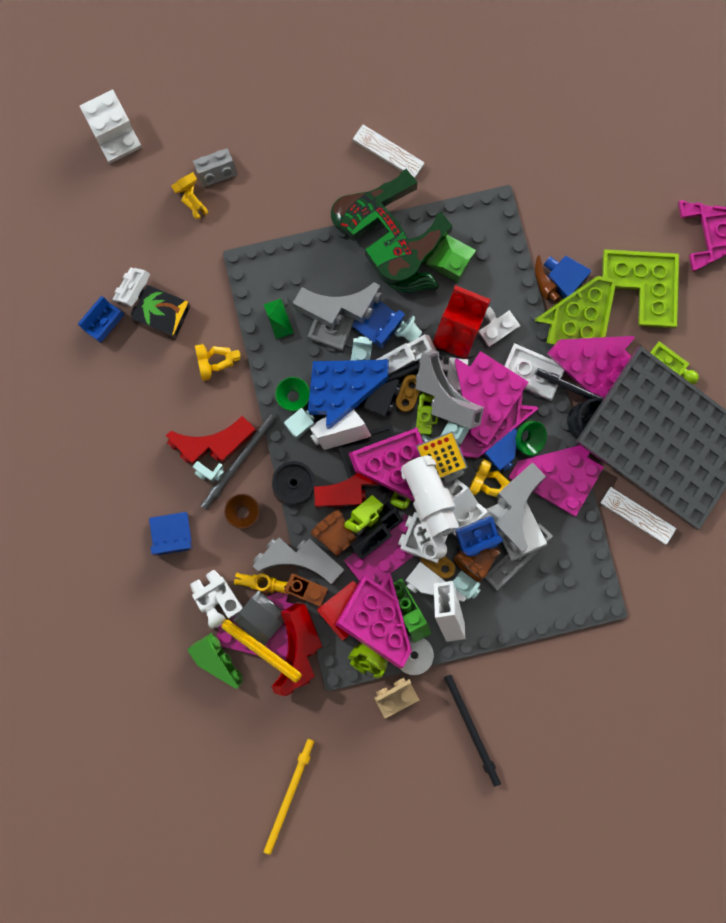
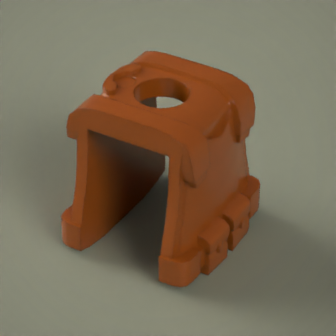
(333, 533)
(478, 565)

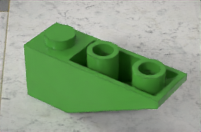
(412, 616)
(212, 658)

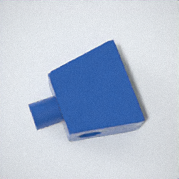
(566, 274)

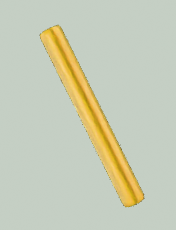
(261, 651)

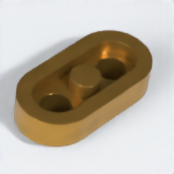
(407, 394)
(436, 567)

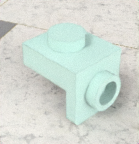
(459, 431)
(203, 472)

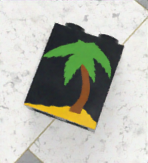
(160, 311)

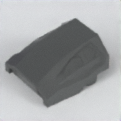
(260, 618)

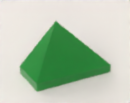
(278, 319)

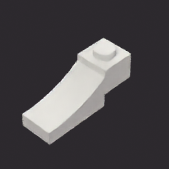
(408, 353)

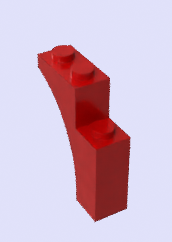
(221, 444)
(344, 493)
(302, 643)

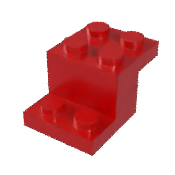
(461, 322)

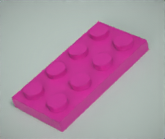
(383, 559)

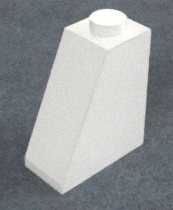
(347, 430)
(448, 611)

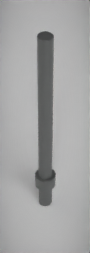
(215, 491)

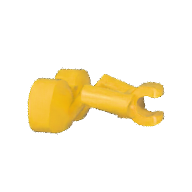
(189, 199)
(203, 358)
(483, 472)

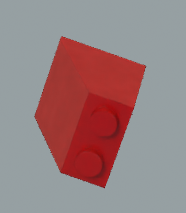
(334, 607)

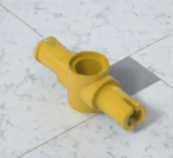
(254, 583)

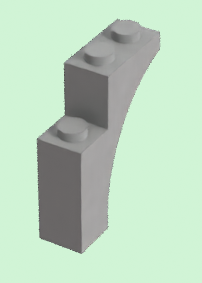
(331, 309)
(447, 401)
(514, 499)
(308, 556)

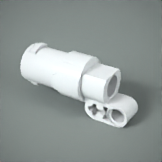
(432, 505)

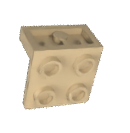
(396, 698)

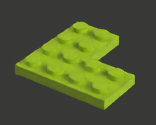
(653, 276)

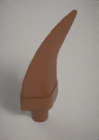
(546, 286)

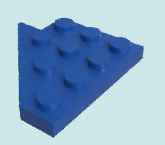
(343, 385)

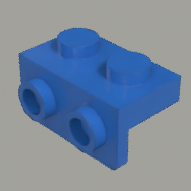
(100, 319)
(478, 536)

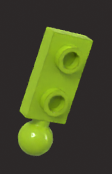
(675, 362)

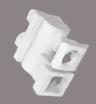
(215, 593)

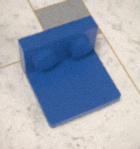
(381, 324)
(170, 534)

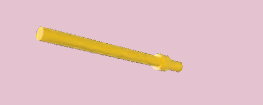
(303, 759)

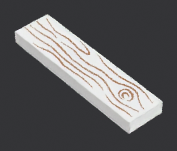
(387, 151)
(638, 516)

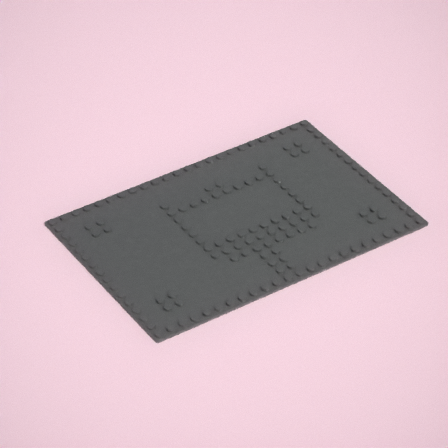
(572, 577)

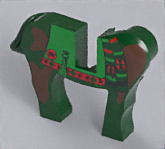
(393, 255)

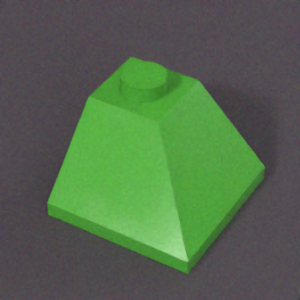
(451, 258)

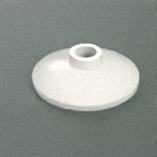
(424, 659)

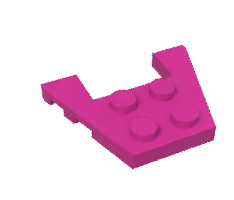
(714, 228)

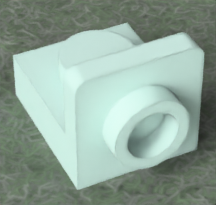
(361, 349)
(466, 585)

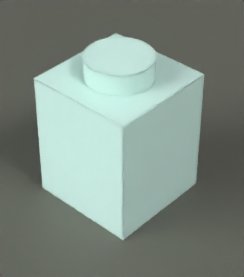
(299, 423)

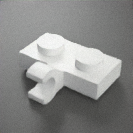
(498, 327)

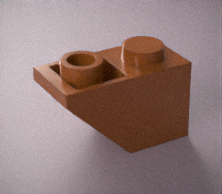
(306, 590)

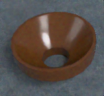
(234, 504)

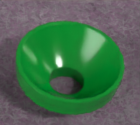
(288, 385)
(536, 438)

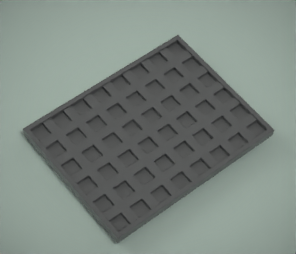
(662, 437)

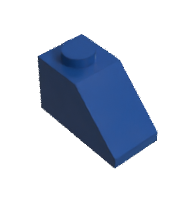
(503, 452)

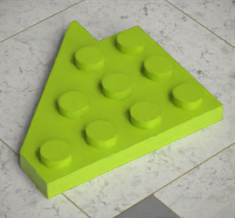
(582, 312)

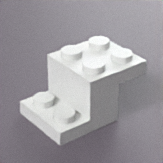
(110, 126)
(467, 508)

